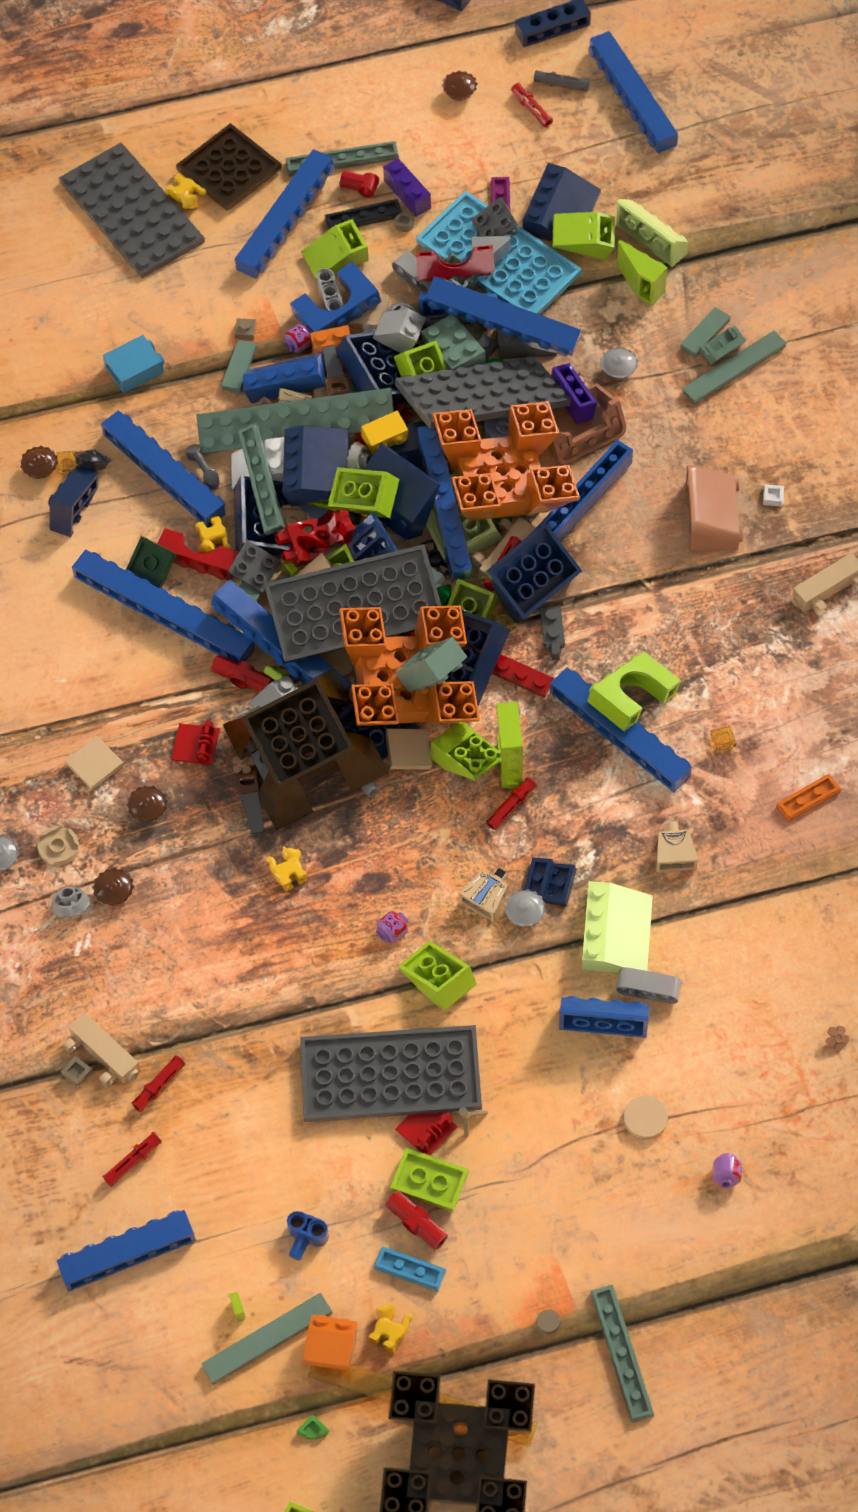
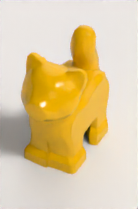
(184, 192)
(212, 535)
(288, 870)
(388, 1330)

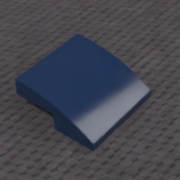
(371, 543)
(551, 880)

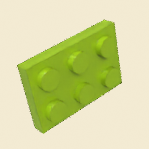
(429, 1179)

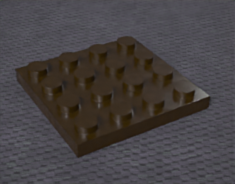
(229, 166)

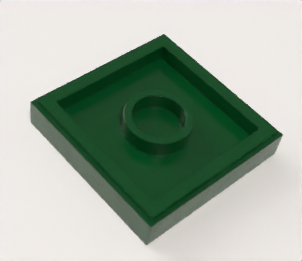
(151, 561)

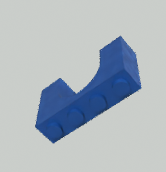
(362, 298)

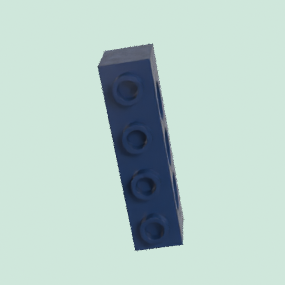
(552, 22)

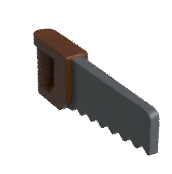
(335, 376)
(250, 801)

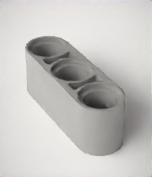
(406, 268)
(328, 290)
(649, 985)

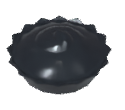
(91, 460)

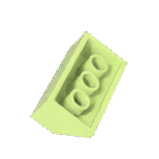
(650, 232)

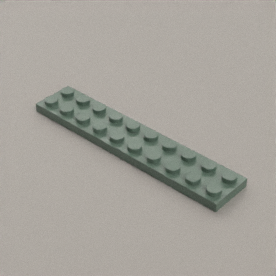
(347, 411)

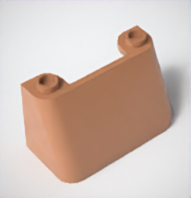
(585, 437)
(712, 509)

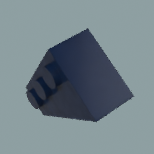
(71, 498)

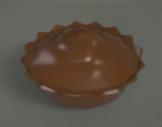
(459, 85)
(38, 462)
(147, 803)
(113, 886)

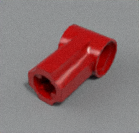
(364, 184)

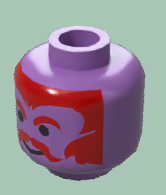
(298, 338)
(392, 927)
(727, 1170)

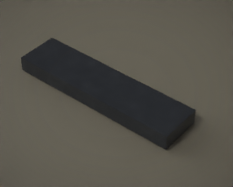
(366, 214)

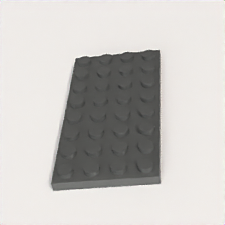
(131, 210)
(483, 388)
(309, 604)
(390, 1073)

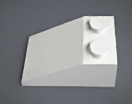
(275, 456)

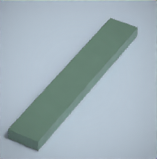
(351, 156)
(734, 367)
(261, 479)
(265, 1339)
(622, 1353)

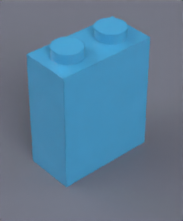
(134, 363)

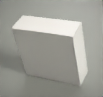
(773, 495)

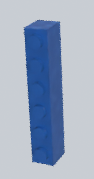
(126, 1250)

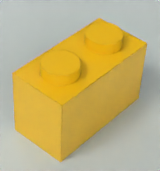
(385, 430)

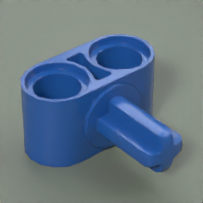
(304, 1233)

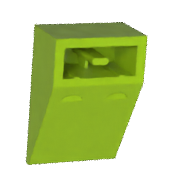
(585, 233)
(336, 249)
(642, 273)
(464, 752)

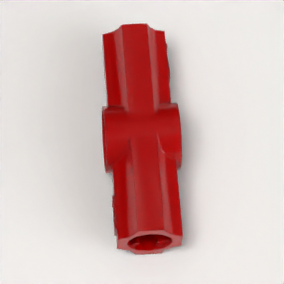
(240, 674)
(416, 1220)

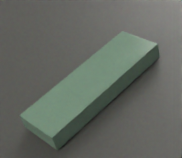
(705, 331)
(238, 365)

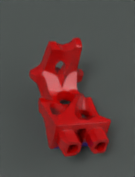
(337, 531)

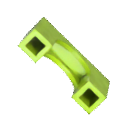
(640, 672)
(510, 745)

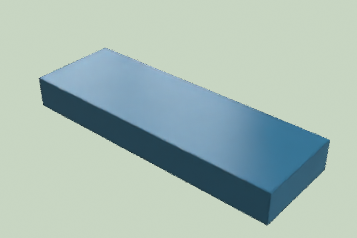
(410, 1269)

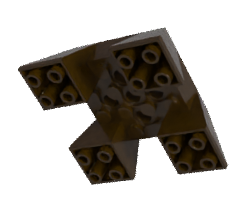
(289, 769)
(418, 1405)

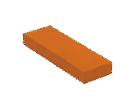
(808, 797)

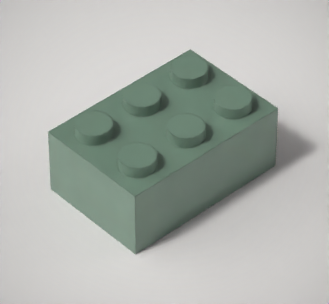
(455, 343)
(431, 665)

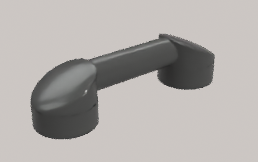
(210, 476)

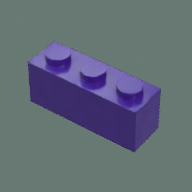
(407, 187)
(582, 402)

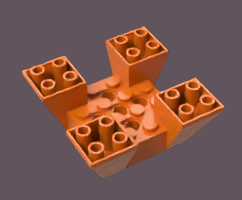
(504, 473)
(380, 656)

